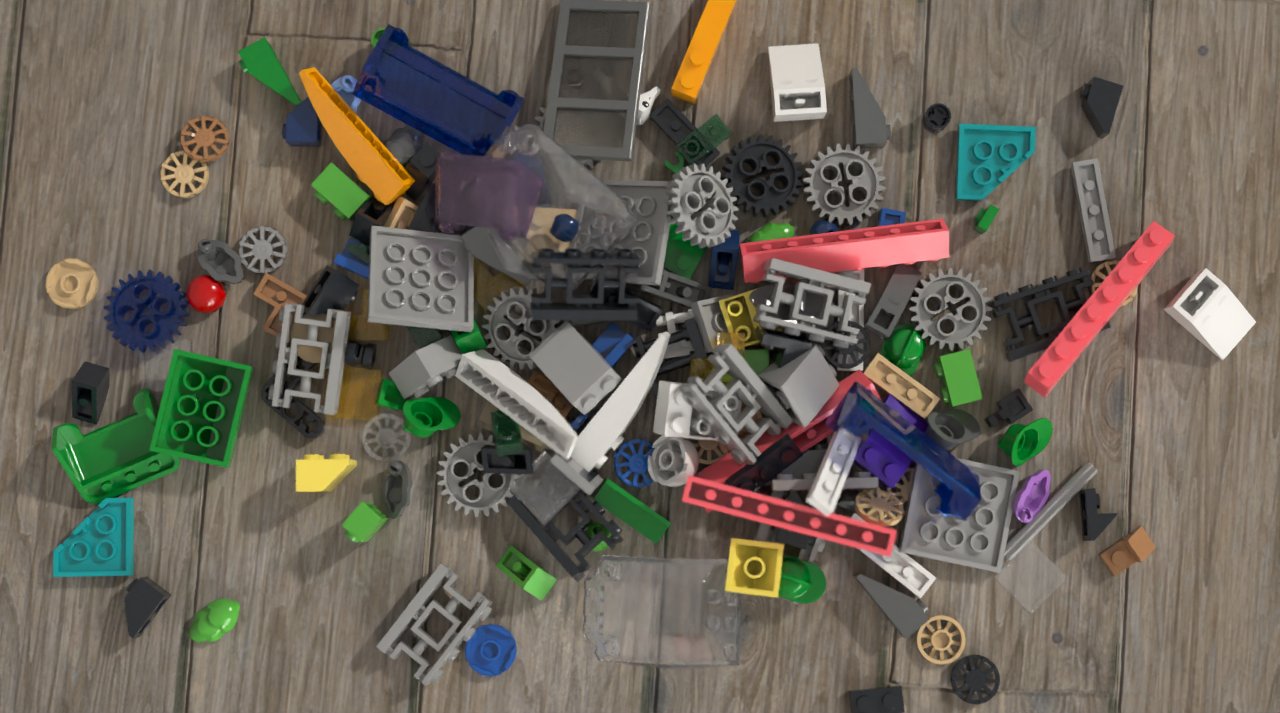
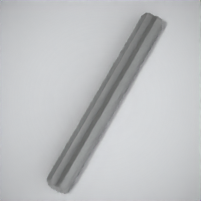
(1049, 510)

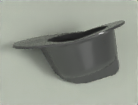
(952, 427)

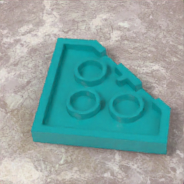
(989, 156)
(99, 543)

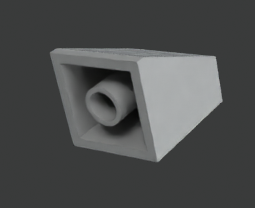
(575, 367)
(802, 384)

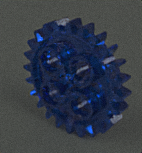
(128, 299)

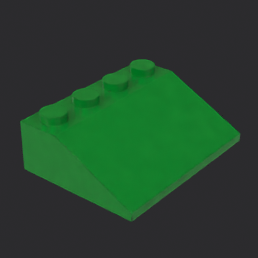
(201, 408)

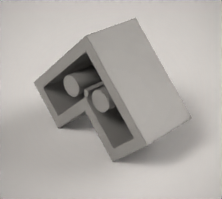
(427, 367)

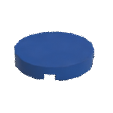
(491, 650)

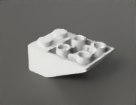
(797, 82)
(1211, 313)
(679, 419)

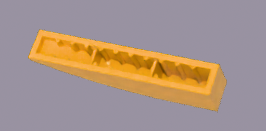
(702, 50)
(356, 141)

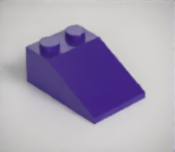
(880, 455)

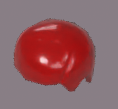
(205, 294)

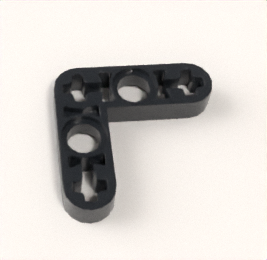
(312, 417)

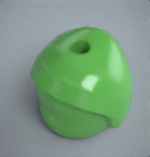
(595, 528)

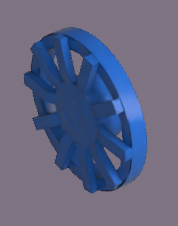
(635, 463)

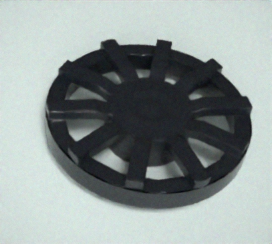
(849, 351)
(975, 679)

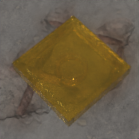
(358, 394)

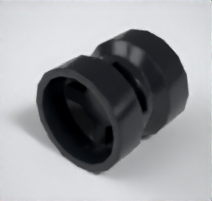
(939, 114)
(361, 354)

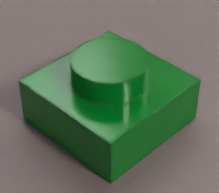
(985, 218)
(389, 396)

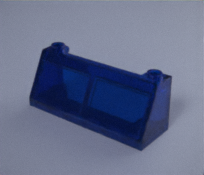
(434, 96)
(958, 484)

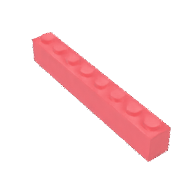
(850, 248)
(1099, 309)
(802, 437)
(789, 516)

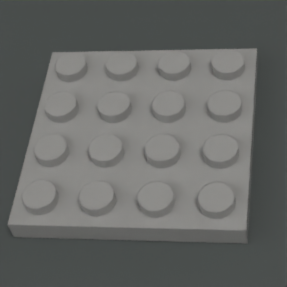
(648, 234)
(420, 279)
(972, 543)

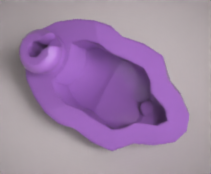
(1032, 496)

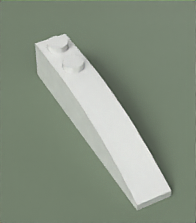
(516, 399)
(619, 410)

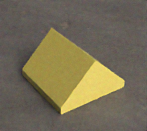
(754, 567)

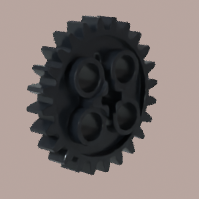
(770, 197)

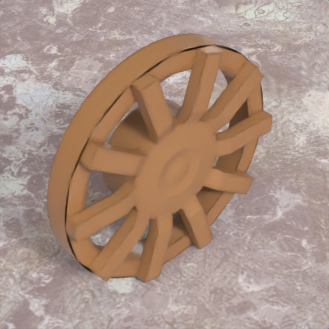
(204, 139)

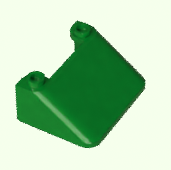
(115, 455)

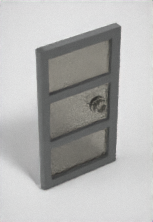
(597, 78)

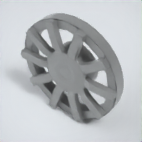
(263, 250)

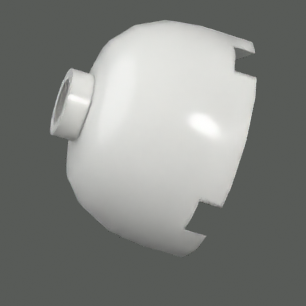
(673, 461)

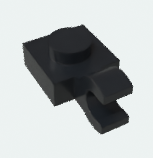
(1011, 408)

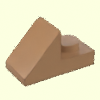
(1127, 551)

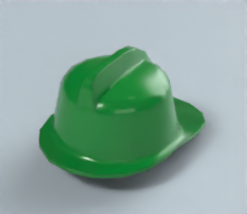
(904, 348)
(429, 415)
(1026, 441)
(801, 580)

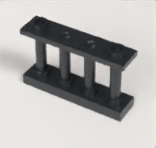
(688, 333)

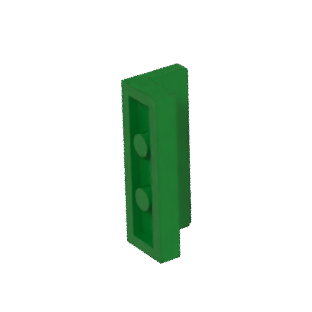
(632, 511)

